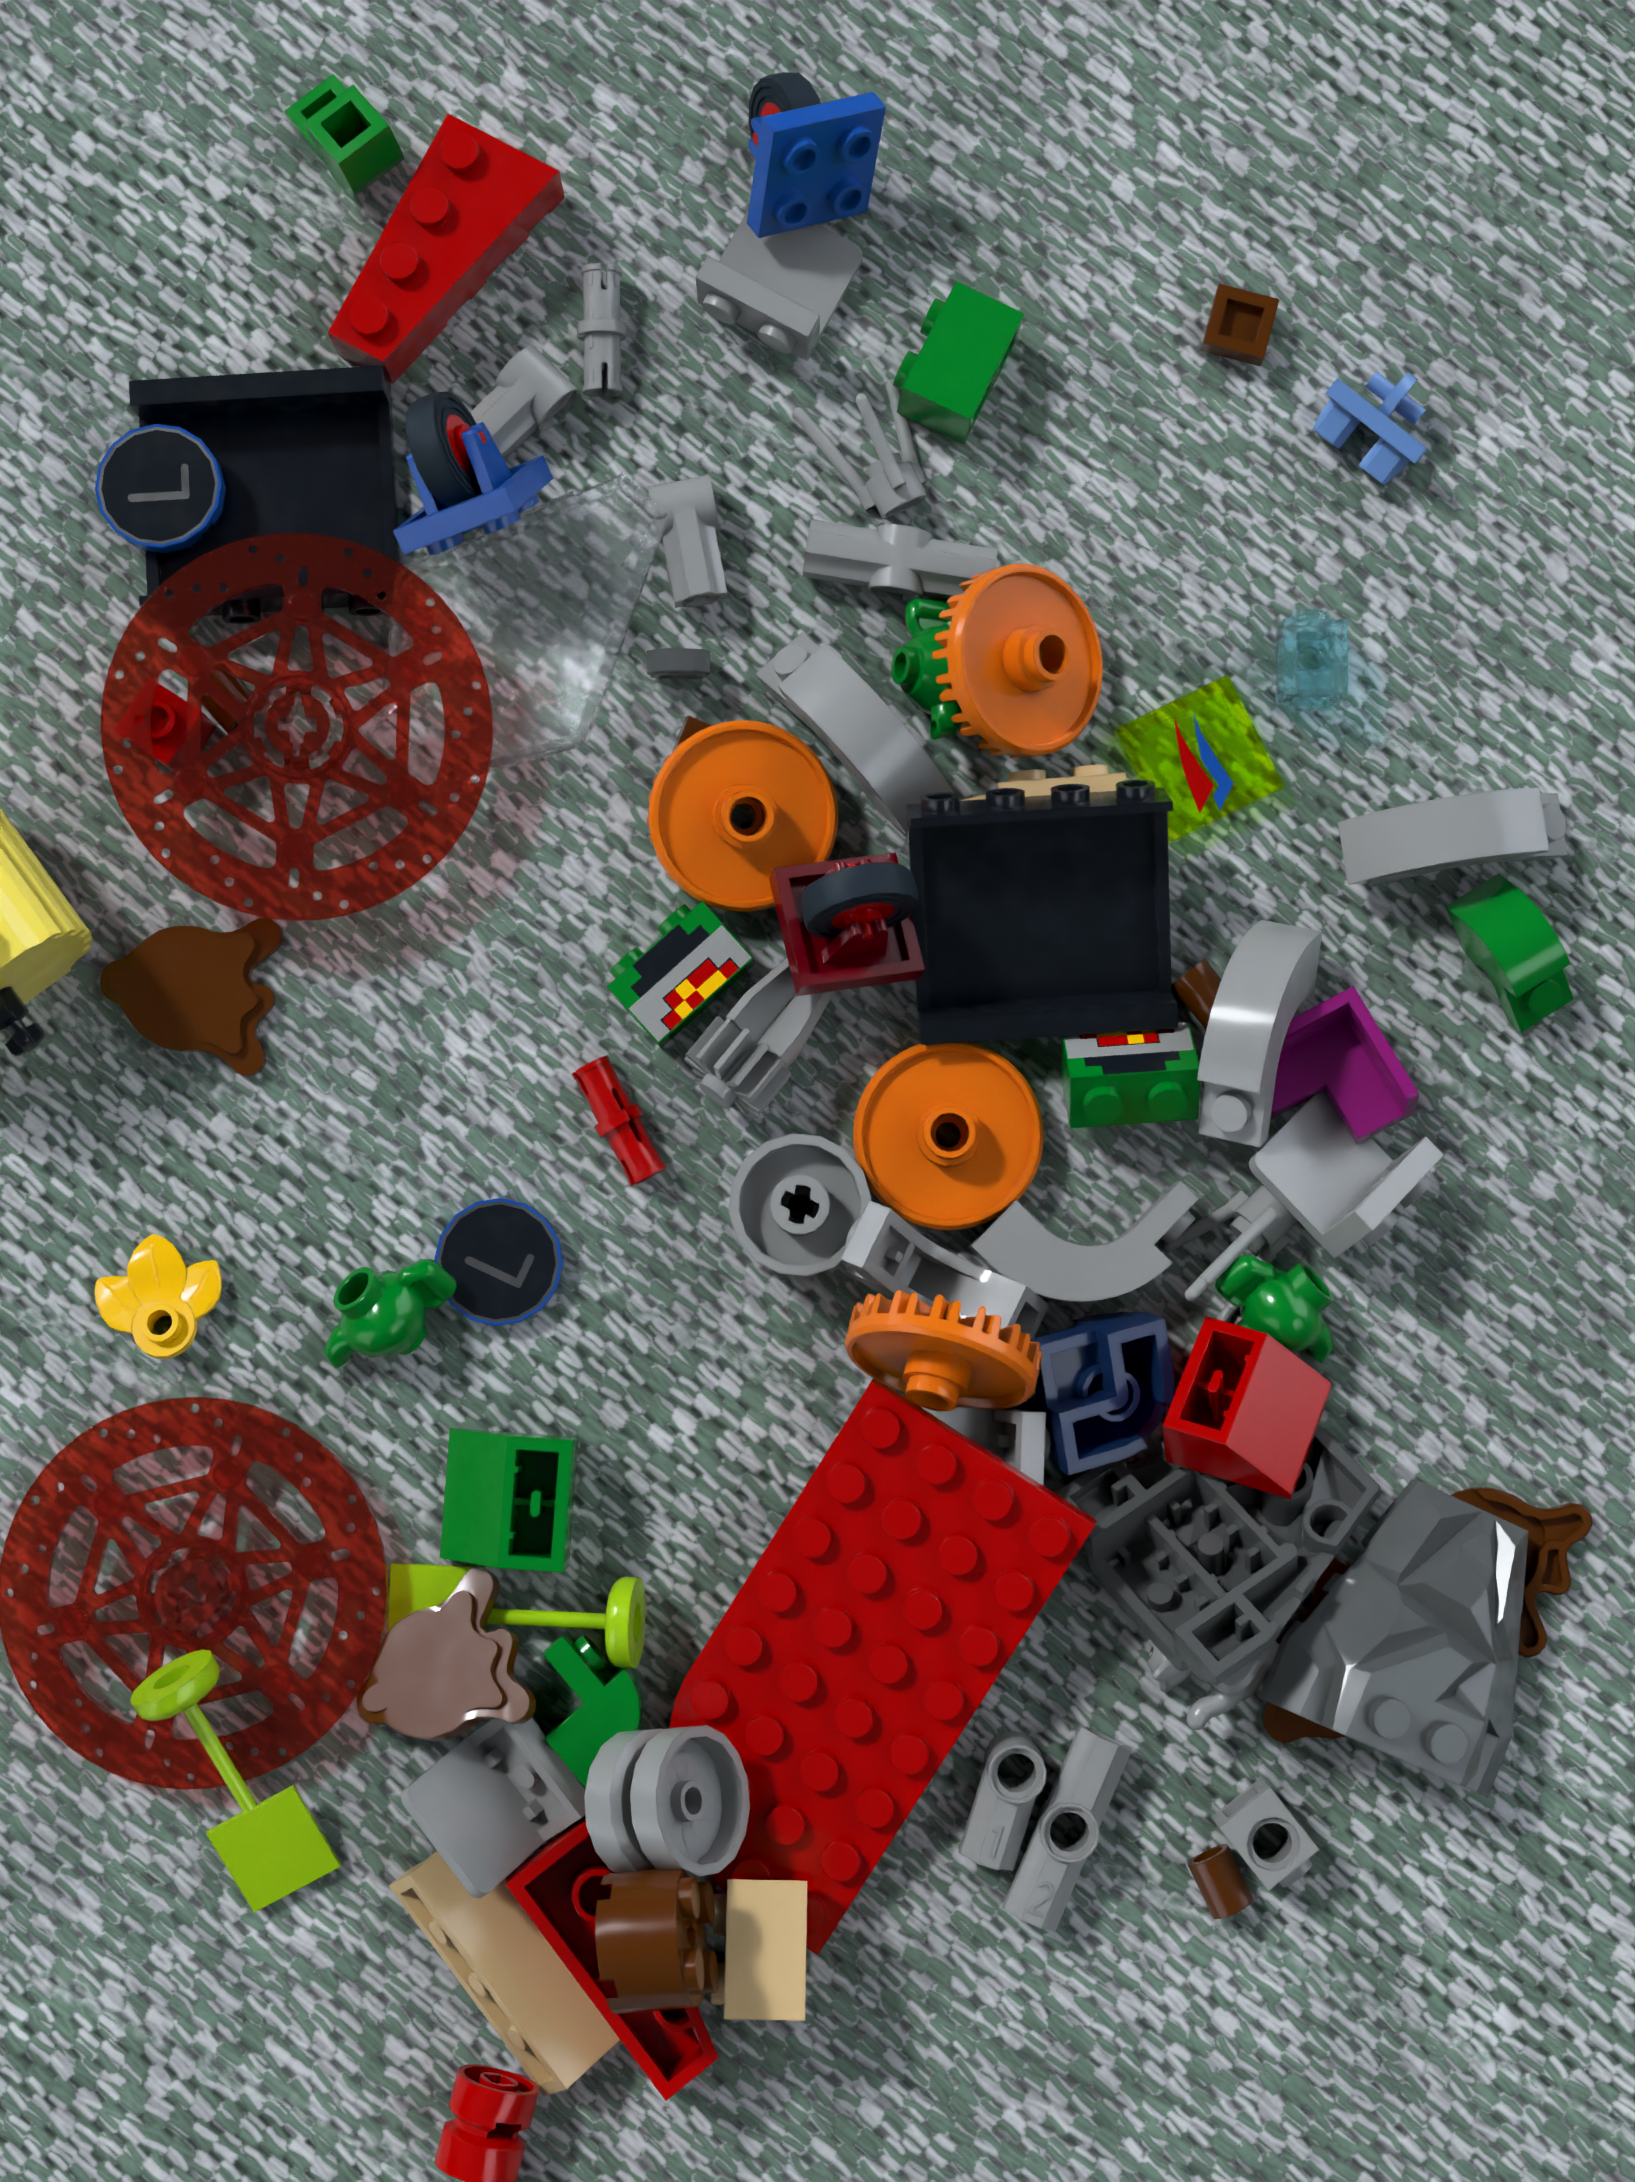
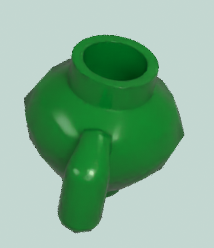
(917, 670)
(1280, 1303)
(386, 1310)

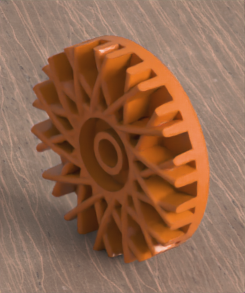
(1020, 661)
(703, 784)
(996, 1126)
(940, 1356)

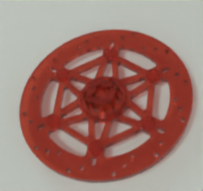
(190, 783)
(99, 1459)

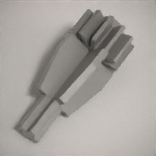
(756, 1044)

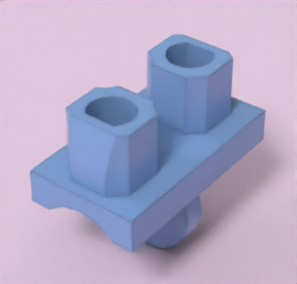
(1349, 409)

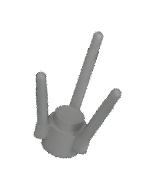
(892, 482)
(1258, 1224)

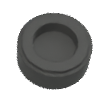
(678, 663)

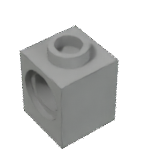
(1249, 1812)

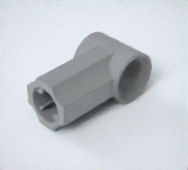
(524, 400)
(691, 541)
(1002, 1805)

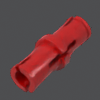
(619, 1120)

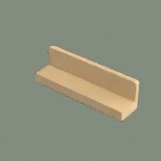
(508, 1974)

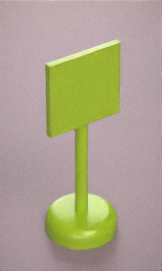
(428, 1585)
(270, 1844)

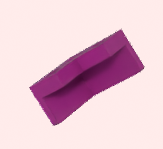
(1347, 1056)

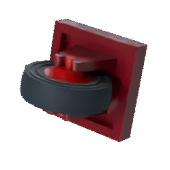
(848, 923)

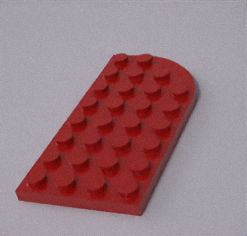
(872, 1640)

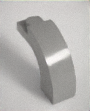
(854, 725)
(1452, 834)
(1247, 1027)
(894, 1256)
(1064, 1271)

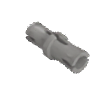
(601, 330)

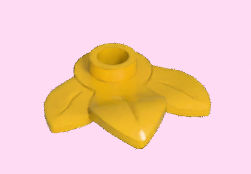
(159, 1287)

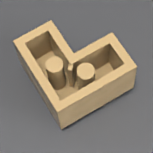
(763, 1949)

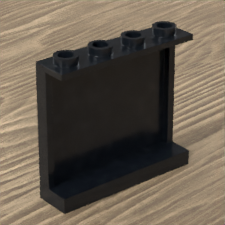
(294, 459)
(1042, 913)

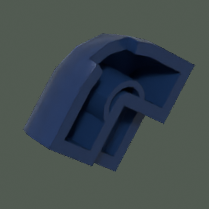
(1103, 1387)

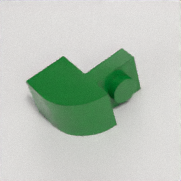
(346, 134)
(1516, 947)
(606, 1703)

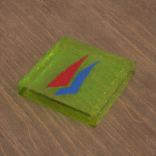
(1201, 755)

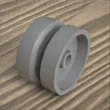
(790, 1168)
(667, 1800)

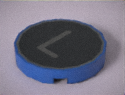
(160, 488)
(501, 1260)

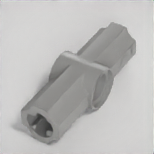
(892, 560)
(1051, 1866)

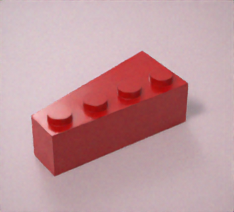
(560, 1896)

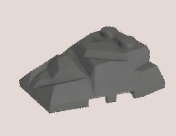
(1213, 1561)
(1416, 1640)

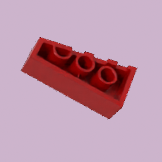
(445, 238)

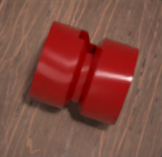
(485, 2135)

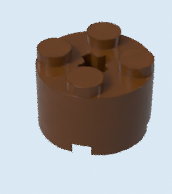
(655, 1940)

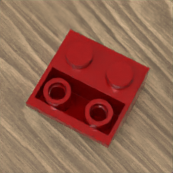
(1244, 1409)

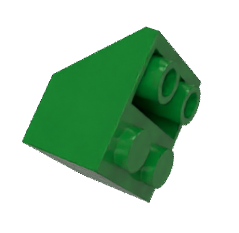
(509, 1499)

